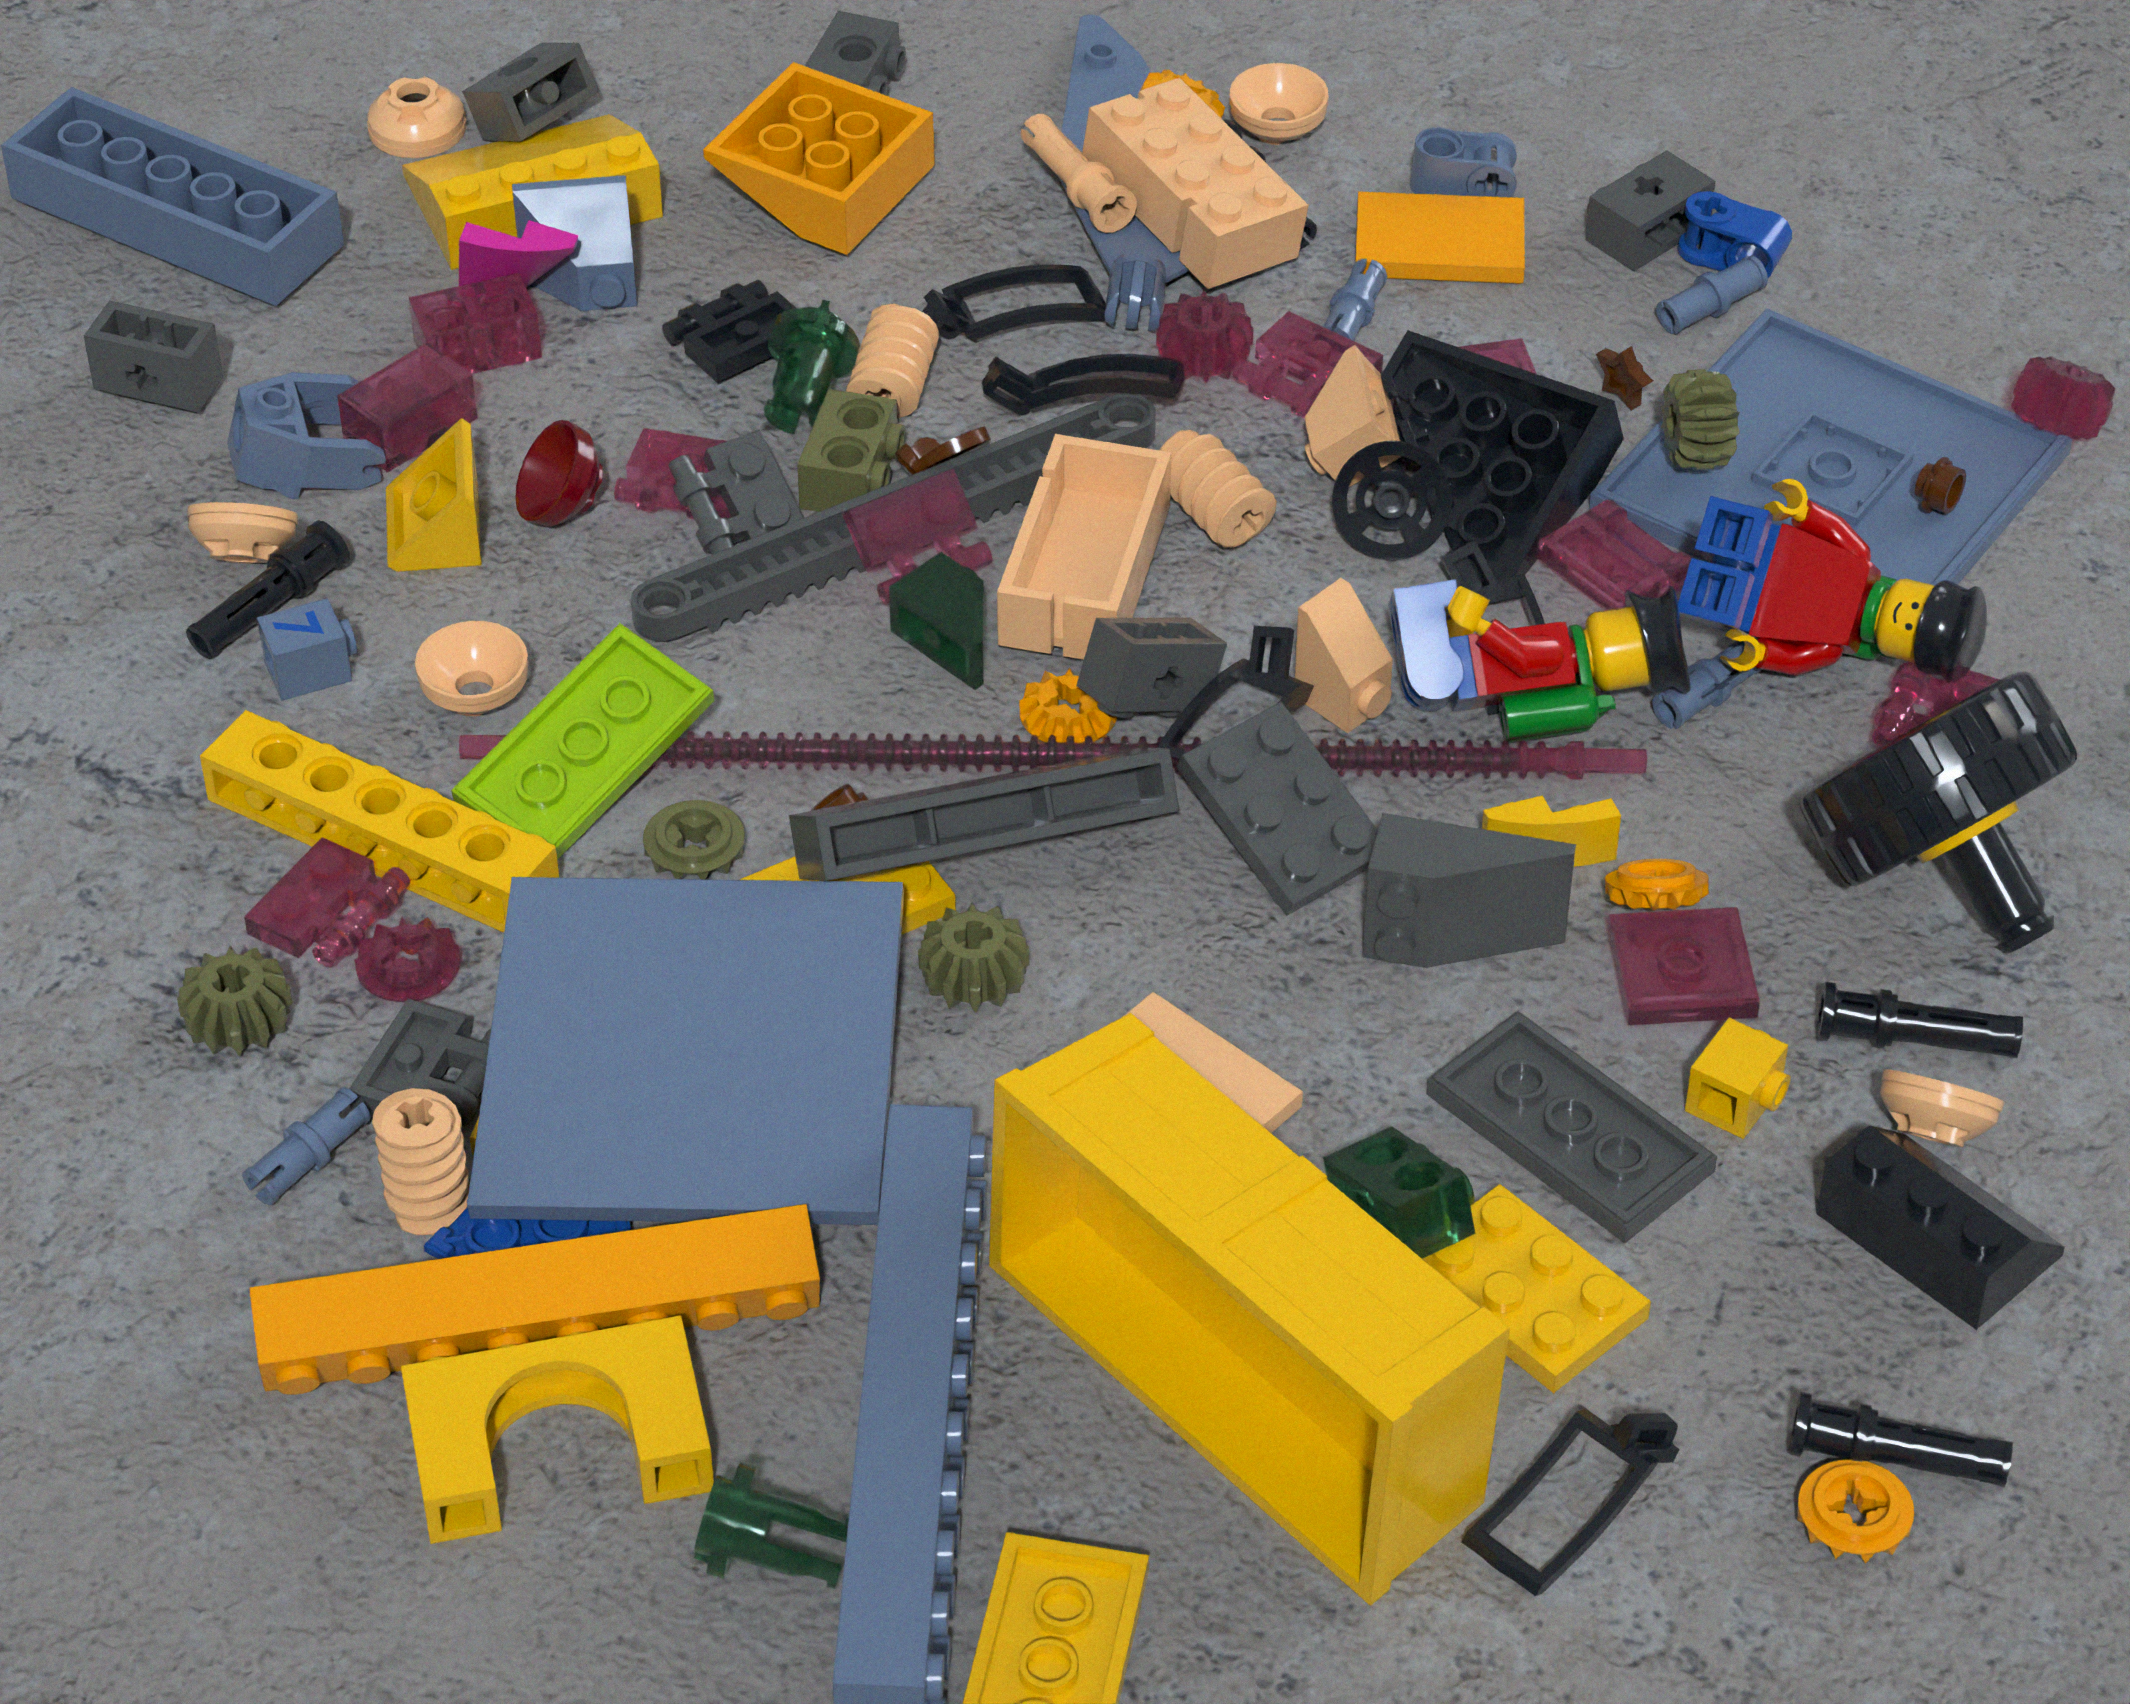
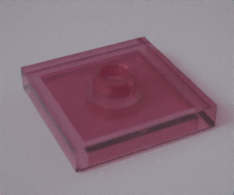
(1683, 966)

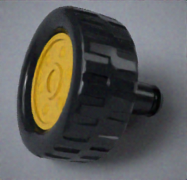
(1946, 794)

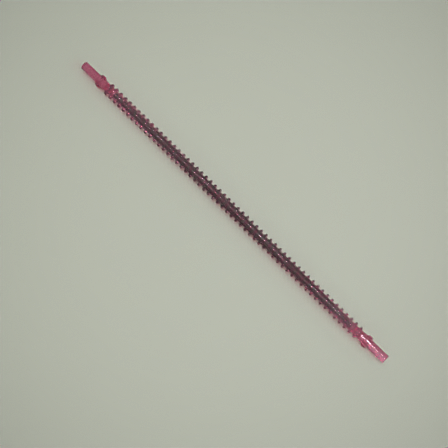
(1569, 759)

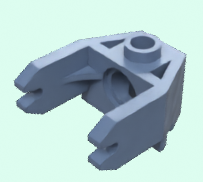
(272, 442)

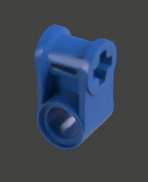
(1731, 233)

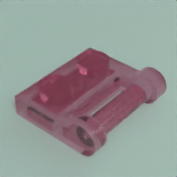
(1611, 554)

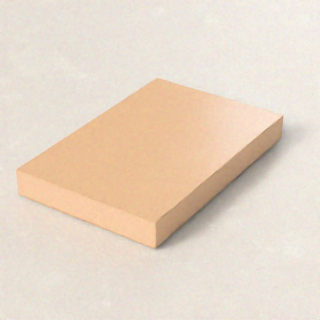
(1236, 1074)

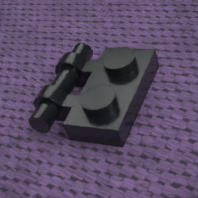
(730, 330)

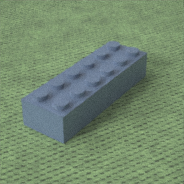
(173, 195)

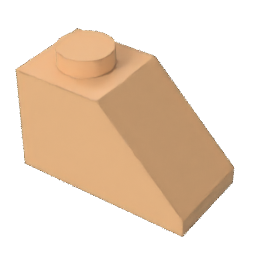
(1349, 416)
(1342, 658)

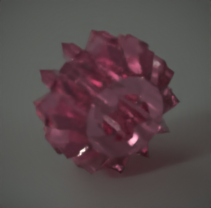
(1205, 334)
(2063, 397)

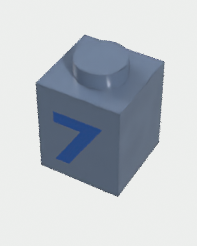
(306, 648)

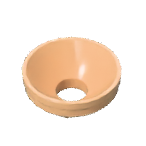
(1278, 92)
(416, 127)
(241, 530)
(471, 654)
(1938, 1108)

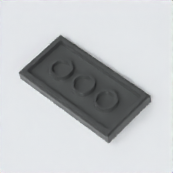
(1571, 1126)

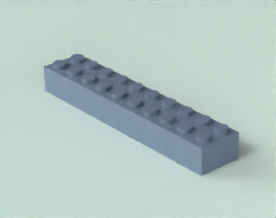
(910, 1416)

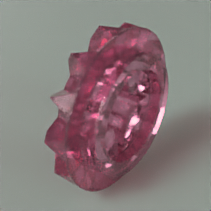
(403, 978)

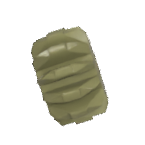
(1700, 419)
(973, 957)
(234, 1000)

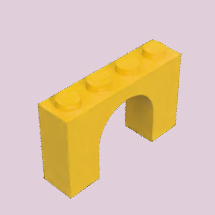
(629, 1372)

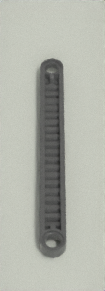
(823, 547)

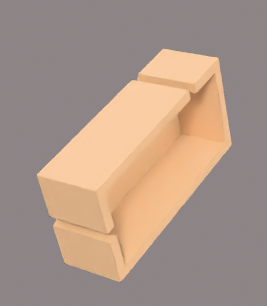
(1184, 155)
(1083, 544)

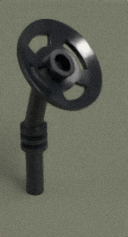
(1392, 497)

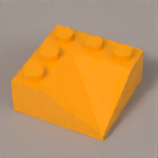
(825, 154)

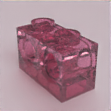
(479, 323)

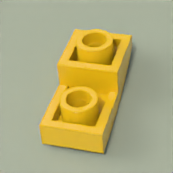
(1589, 826)

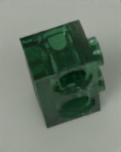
(1405, 1190)

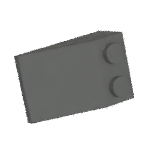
(1462, 892)

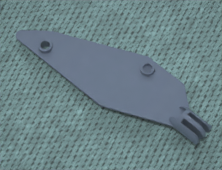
(1135, 258)

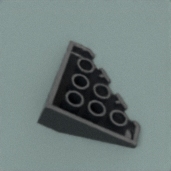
(1510, 443)

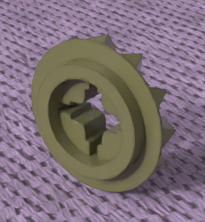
(697, 822)

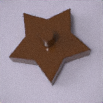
(1623, 375)

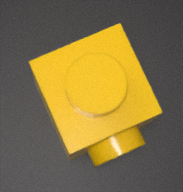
(1737, 1078)

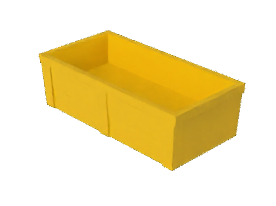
(1245, 1301)

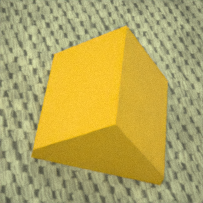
(436, 507)

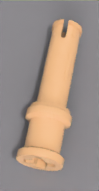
(1087, 182)

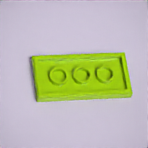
(586, 741)

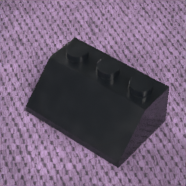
(1932, 1224)

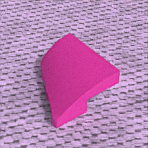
(494, 254)

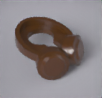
(929, 452)

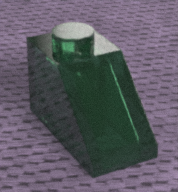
(942, 616)

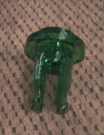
(810, 353)
(739, 1521)

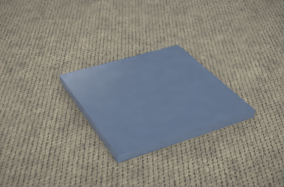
(1856, 442)
(689, 1050)

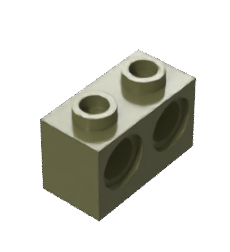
(848, 449)

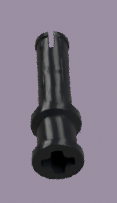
(286, 576)
(1889, 1020)
(1866, 1437)

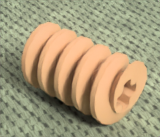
(895, 356)
(1217, 489)
(421, 1159)

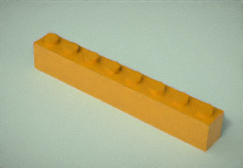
(453, 1306)

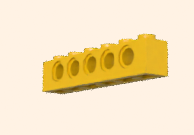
(319, 792)

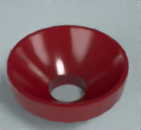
(558, 475)

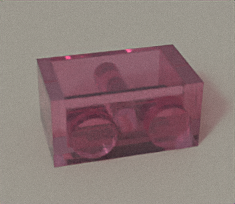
(408, 404)

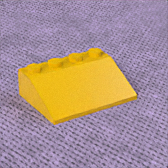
(478, 181)

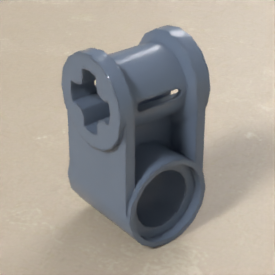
(1461, 162)

